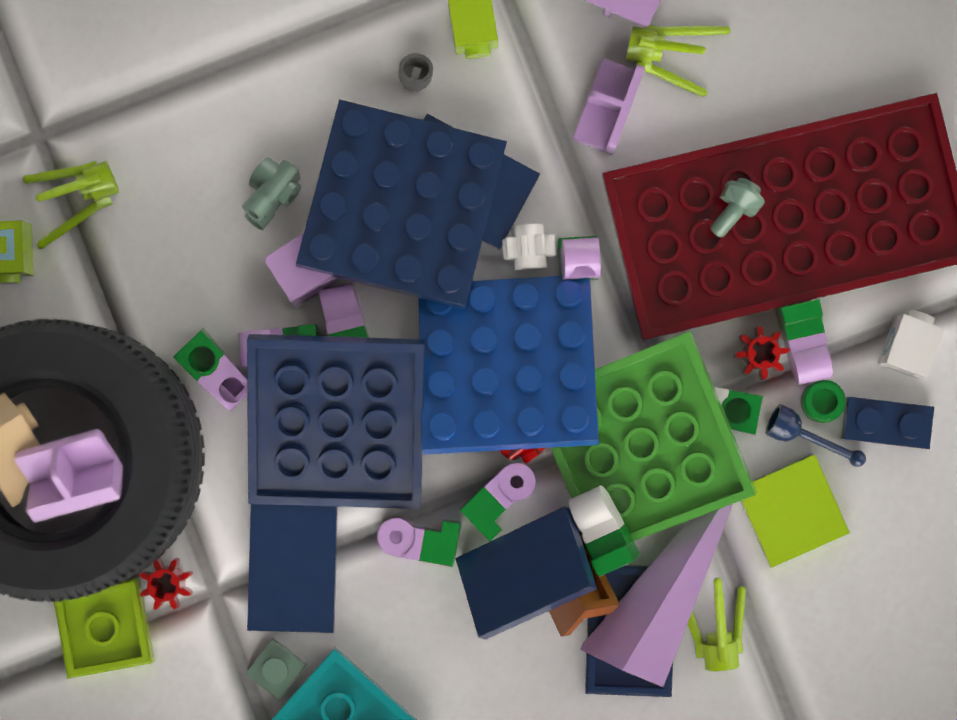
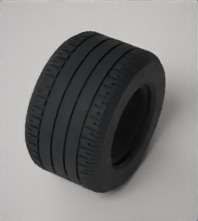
(156, 446)

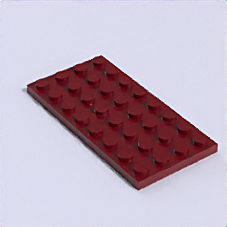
(841, 212)

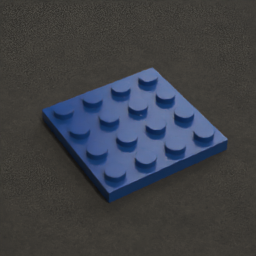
(510, 367)

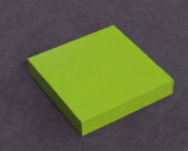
(794, 511)
(105, 630)

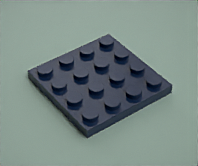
(401, 204)
(335, 421)

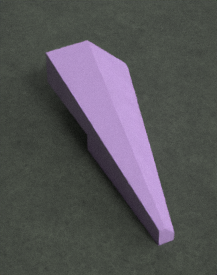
(655, 611)

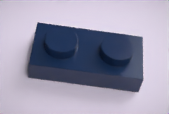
(887, 422)

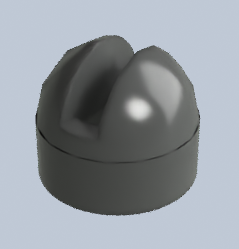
(406, 69)

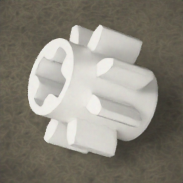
(529, 247)

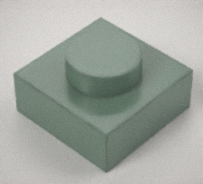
(276, 669)

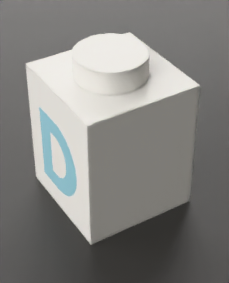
(911, 344)

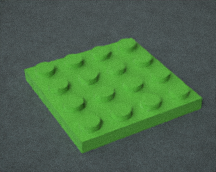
(661, 441)

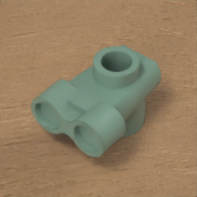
(273, 186)

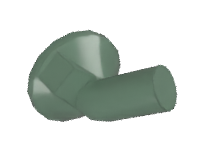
(742, 198)

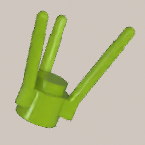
(649, 42)
(92, 180)
(722, 646)

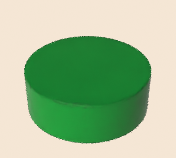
(823, 401)

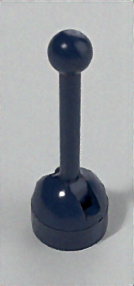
(787, 425)

